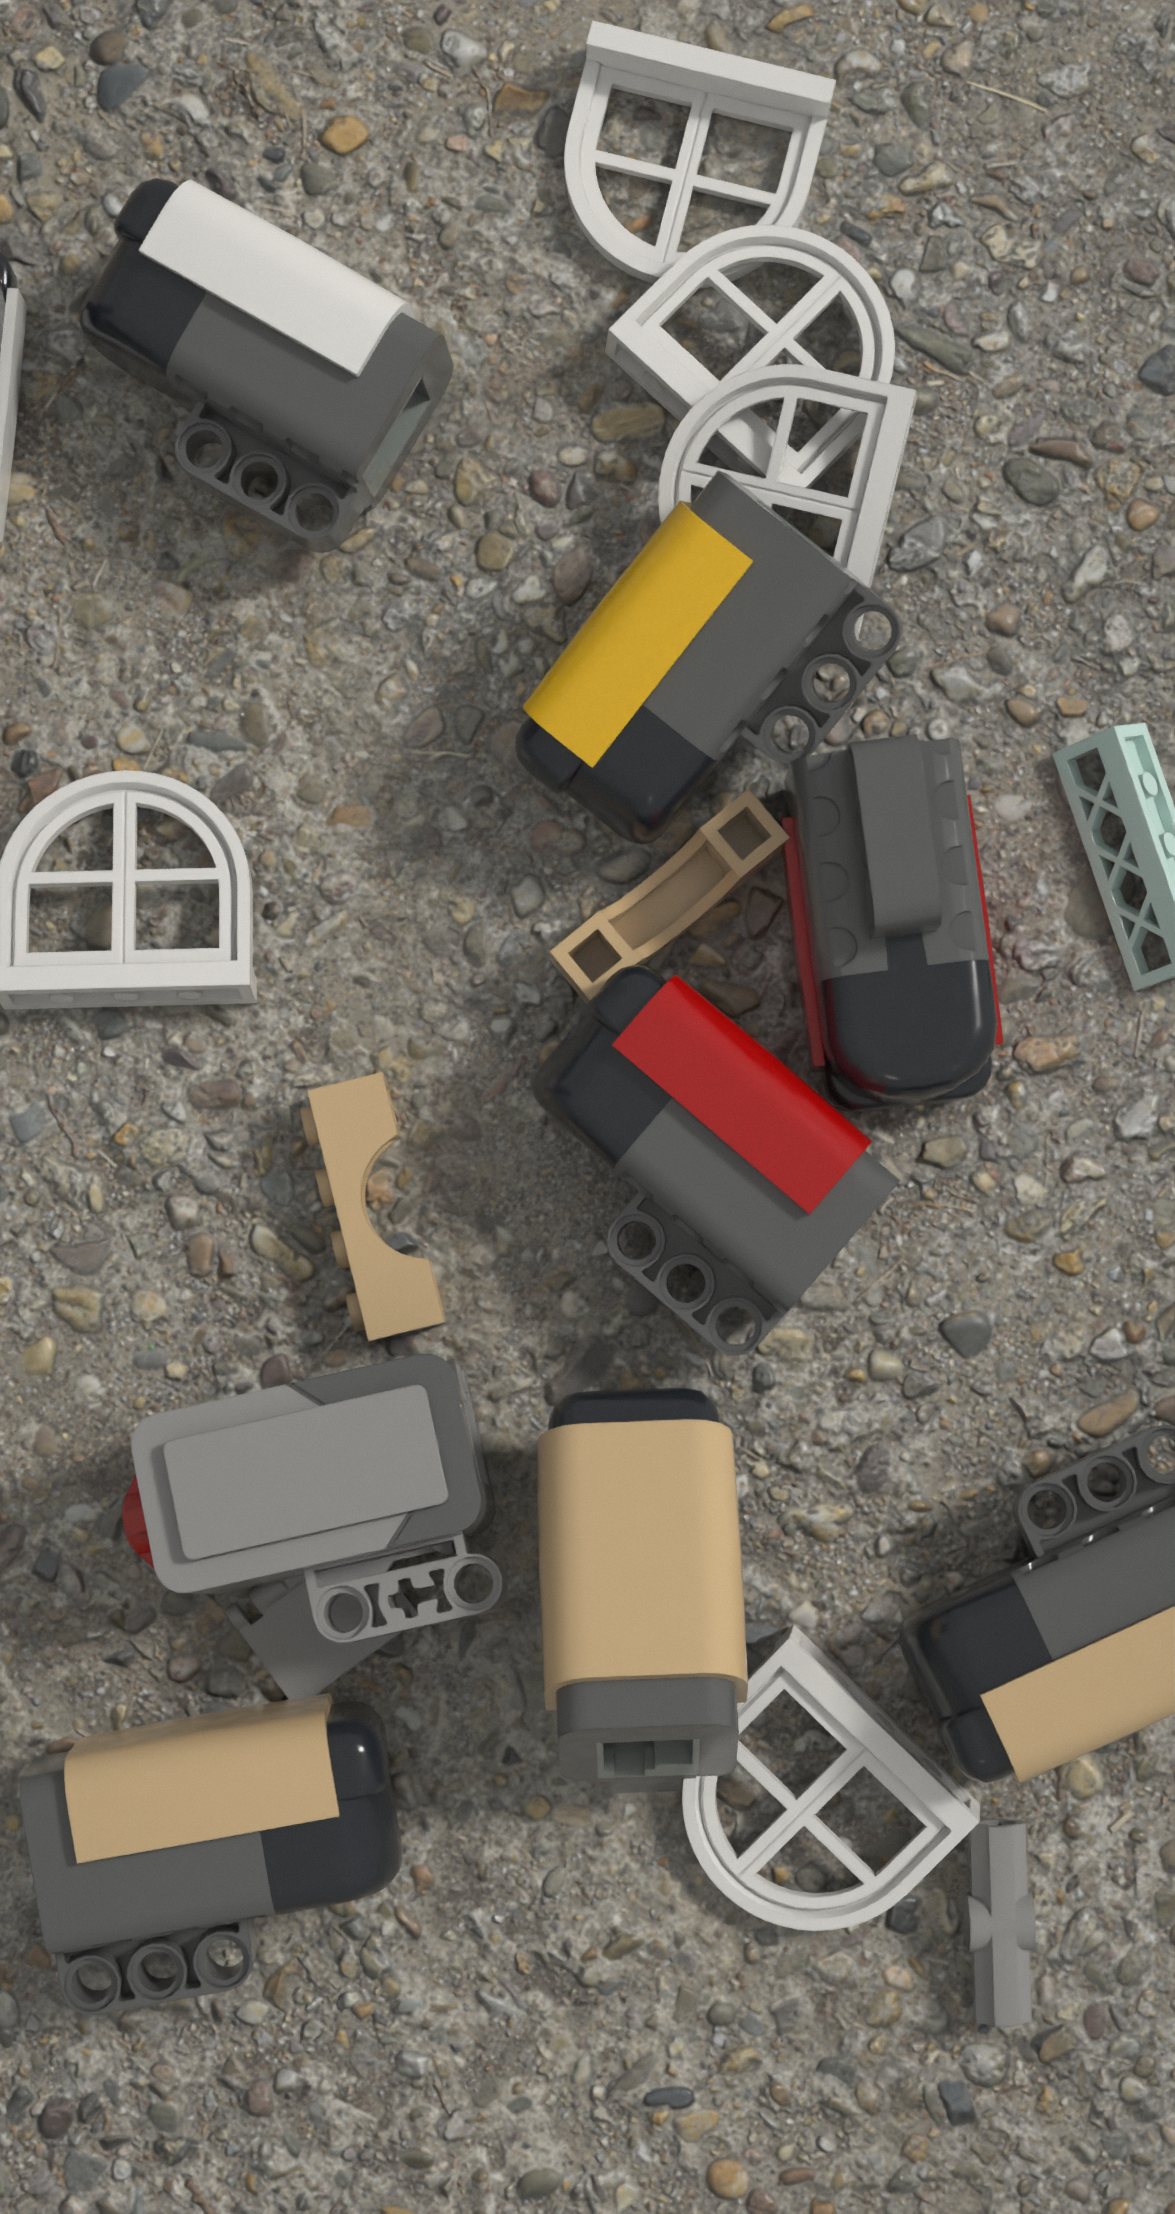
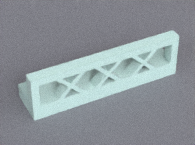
(1149, 820)

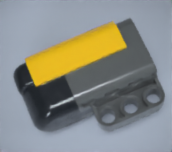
(689, 653)

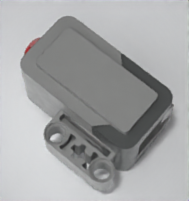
(323, 1487)

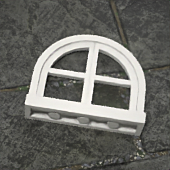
(708, 84)
(681, 381)
(875, 472)
(125, 974)
(869, 1741)

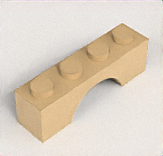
(673, 898)
(354, 1129)

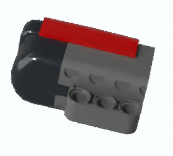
(890, 924)
(721, 1142)

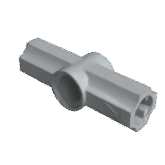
(999, 1922)

